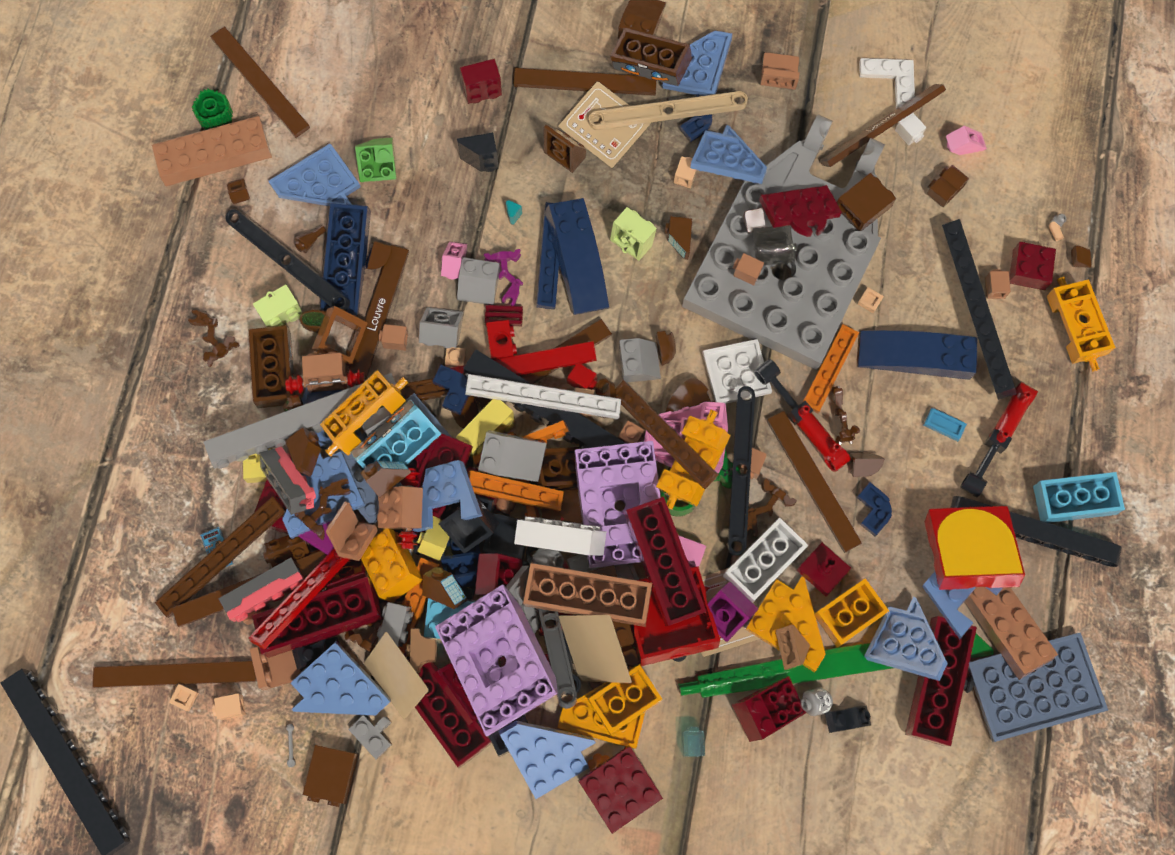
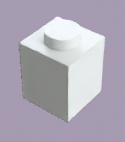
(910, 129)

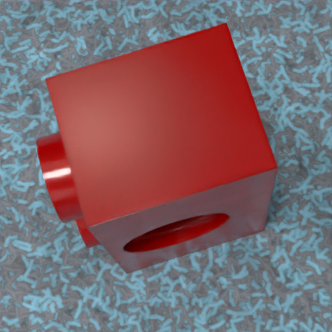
(501, 330)

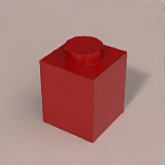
(582, 378)

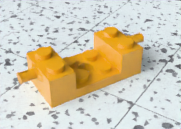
(1087, 339)
(358, 408)
(709, 443)

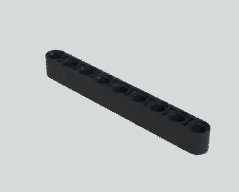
(1055, 536)

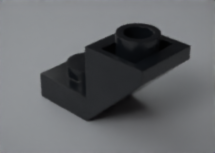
(308, 654)
(848, 719)

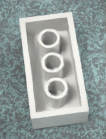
(560, 536)
(765, 560)

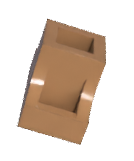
(421, 650)

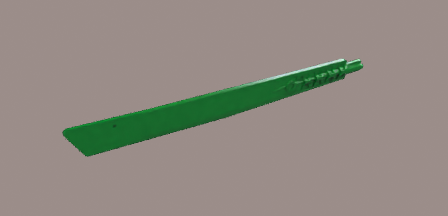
(836, 663)

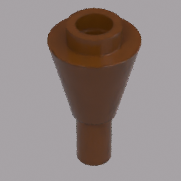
(305, 241)

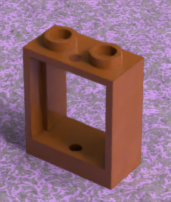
(346, 319)

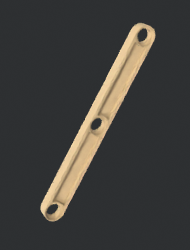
(681, 109)

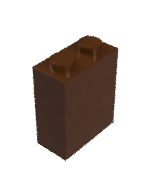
(866, 202)
(329, 775)

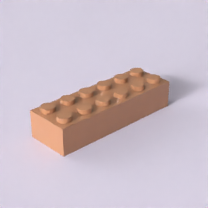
(211, 151)
(587, 594)
(1011, 630)

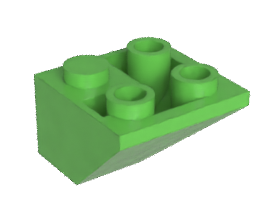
(376, 160)

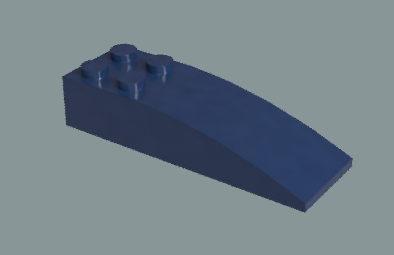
(347, 252)
(577, 255)
(919, 353)

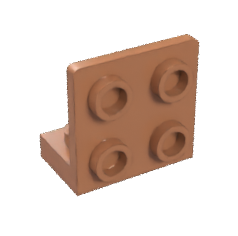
(780, 71)
(348, 534)
(274, 670)

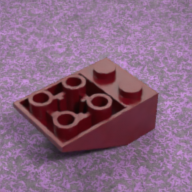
(769, 709)

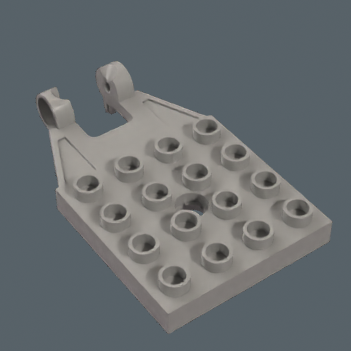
(805, 310)

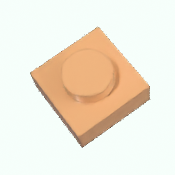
(870, 300)
(455, 357)
(183, 697)

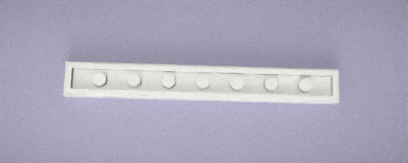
(543, 396)

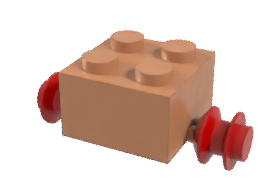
(324, 373)
(402, 509)

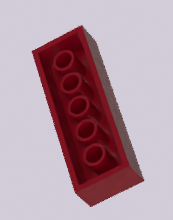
(664, 561)
(326, 616)
(938, 702)
(446, 722)

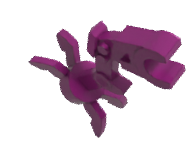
(503, 257)

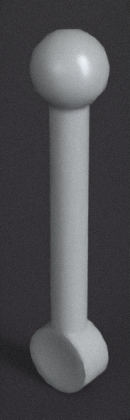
(290, 763)

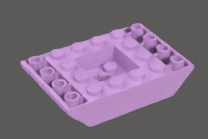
(612, 475)
(474, 644)

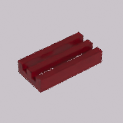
(497, 309)

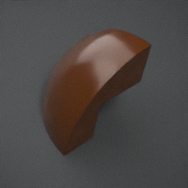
(688, 394)

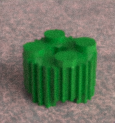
(212, 109)

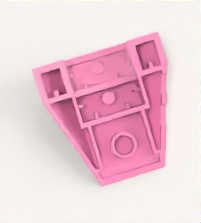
(678, 420)

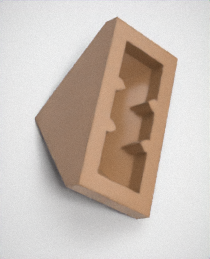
(792, 646)

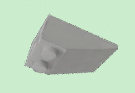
(512, 456)

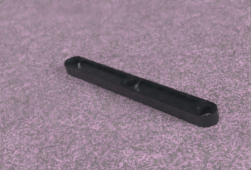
(296, 267)
(741, 483)

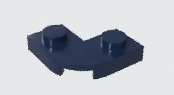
(696, 126)
(456, 384)
(880, 507)

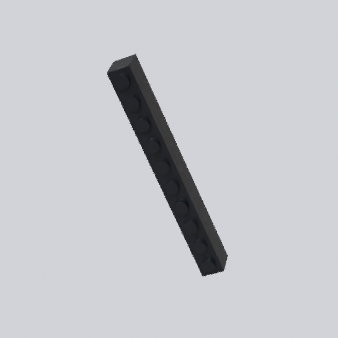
(979, 310)
(581, 429)
(65, 762)

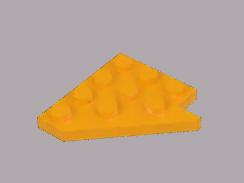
(785, 608)
(584, 721)

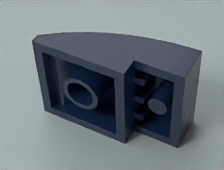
(461, 565)

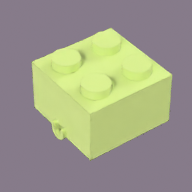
(633, 233)
(279, 308)

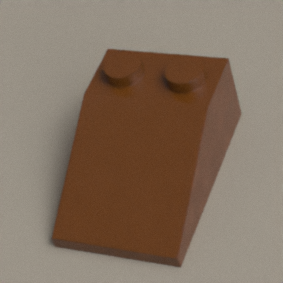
(642, 16)
(563, 149)
(558, 469)

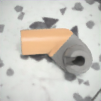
(1055, 226)

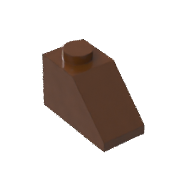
(304, 450)

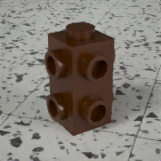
(284, 548)

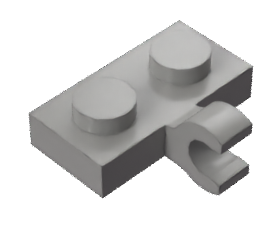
(371, 736)

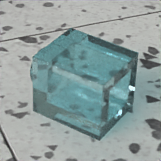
(693, 742)

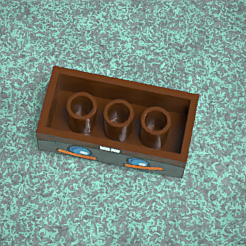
(651, 57)
(270, 365)

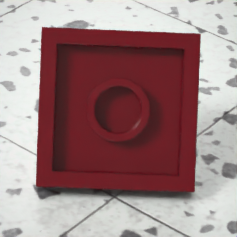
(823, 569)
(348, 573)

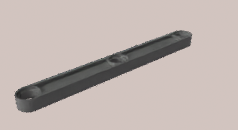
(556, 650)

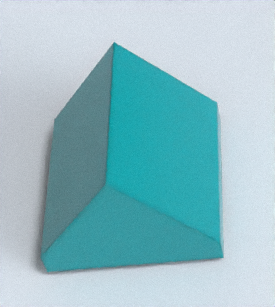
(514, 211)

